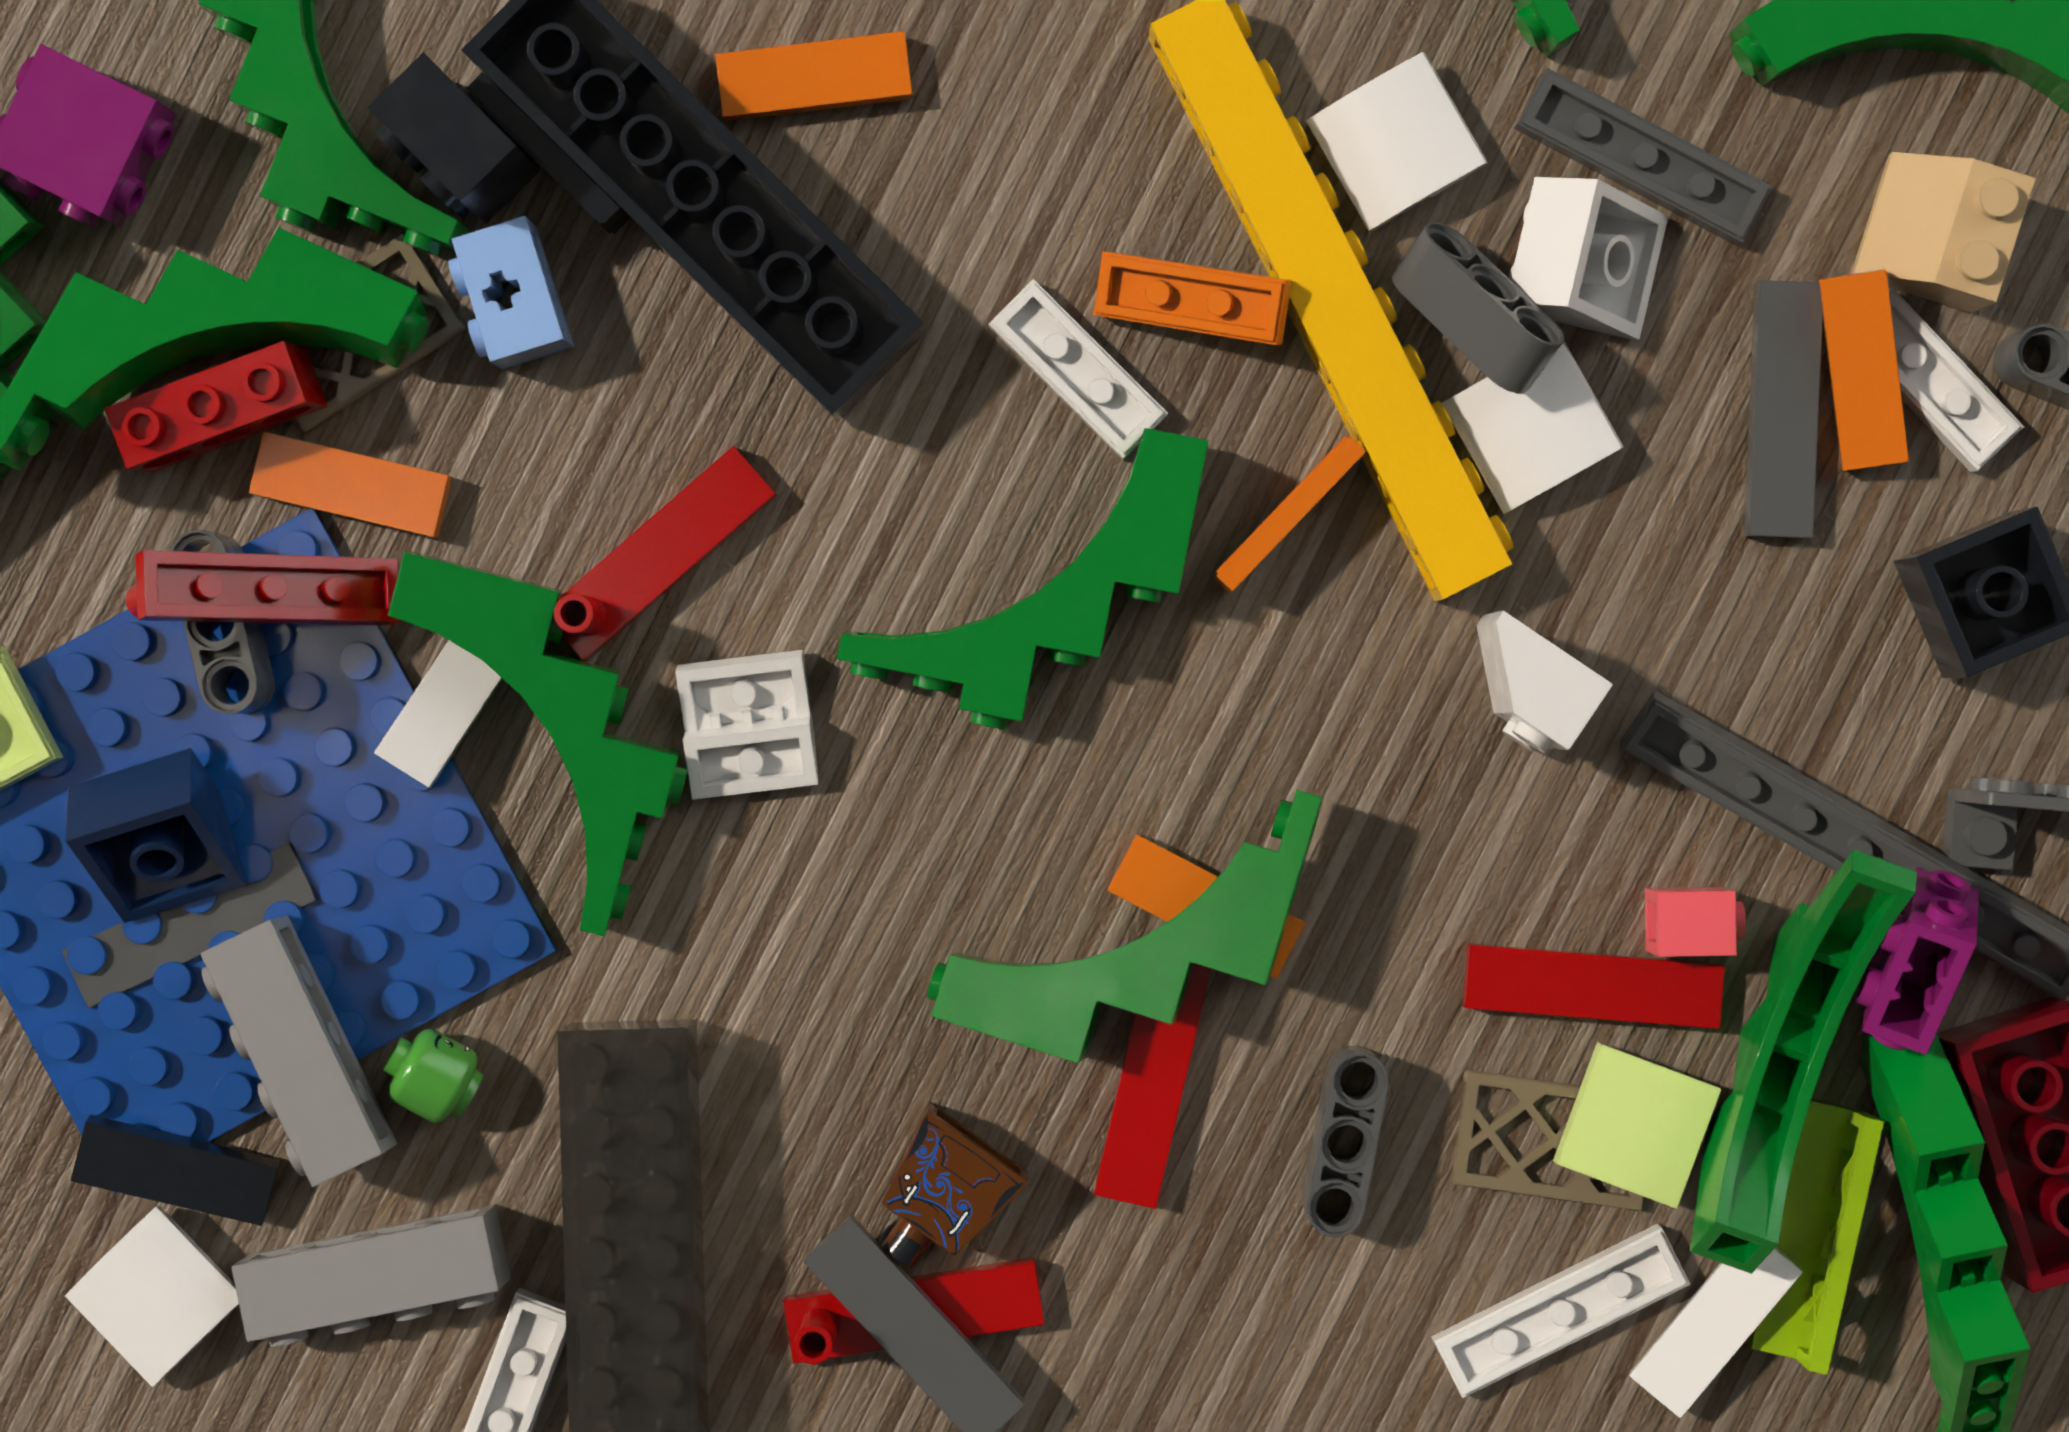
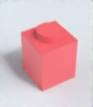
(1693, 921)

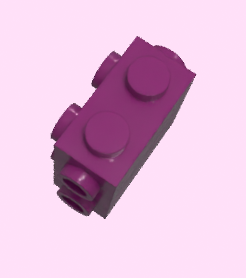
(81, 138)
(1920, 962)

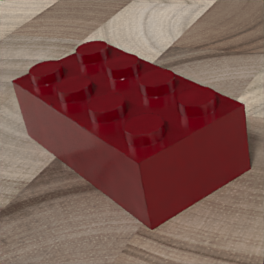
(2018, 1092)

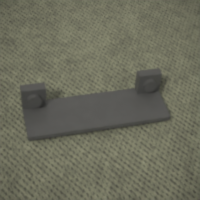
(1984, 819)

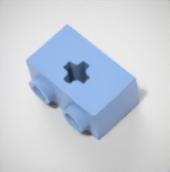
(536, 321)

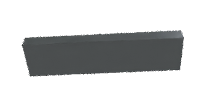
(1643, 157)
(1783, 410)
(189, 934)
(913, 1329)

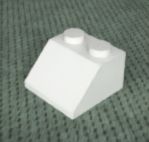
(1589, 254)
(1536, 684)

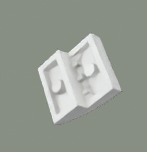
(1396, 141)
(1533, 437)
(747, 724)
(155, 1295)

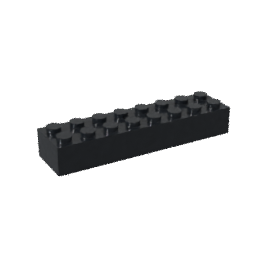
(699, 195)

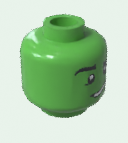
(432, 1075)

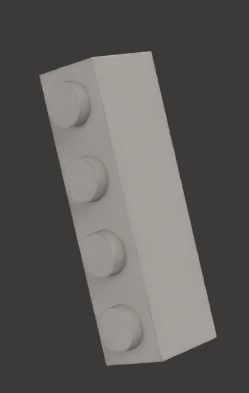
(297, 1050)
(370, 1275)

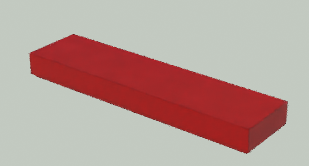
(1593, 985)
(1149, 1101)

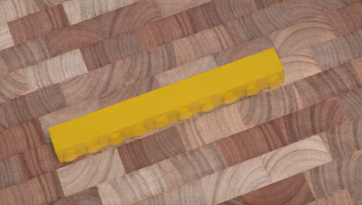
(1330, 297)

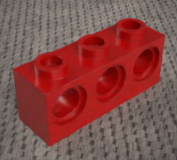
(216, 407)

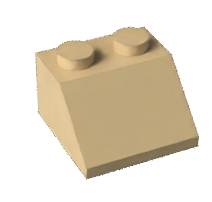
(1944, 227)

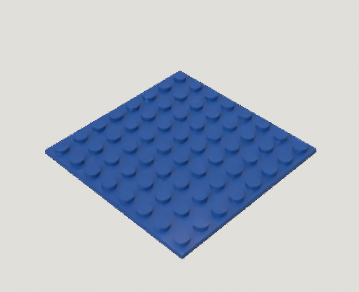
(404, 874)

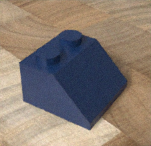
(153, 835)

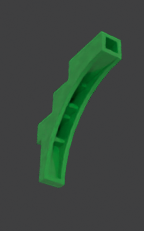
(319, 159)
(995, 656)
(613, 776)
(1781, 1055)

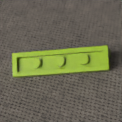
(1821, 1232)

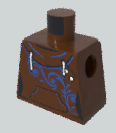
(946, 1187)

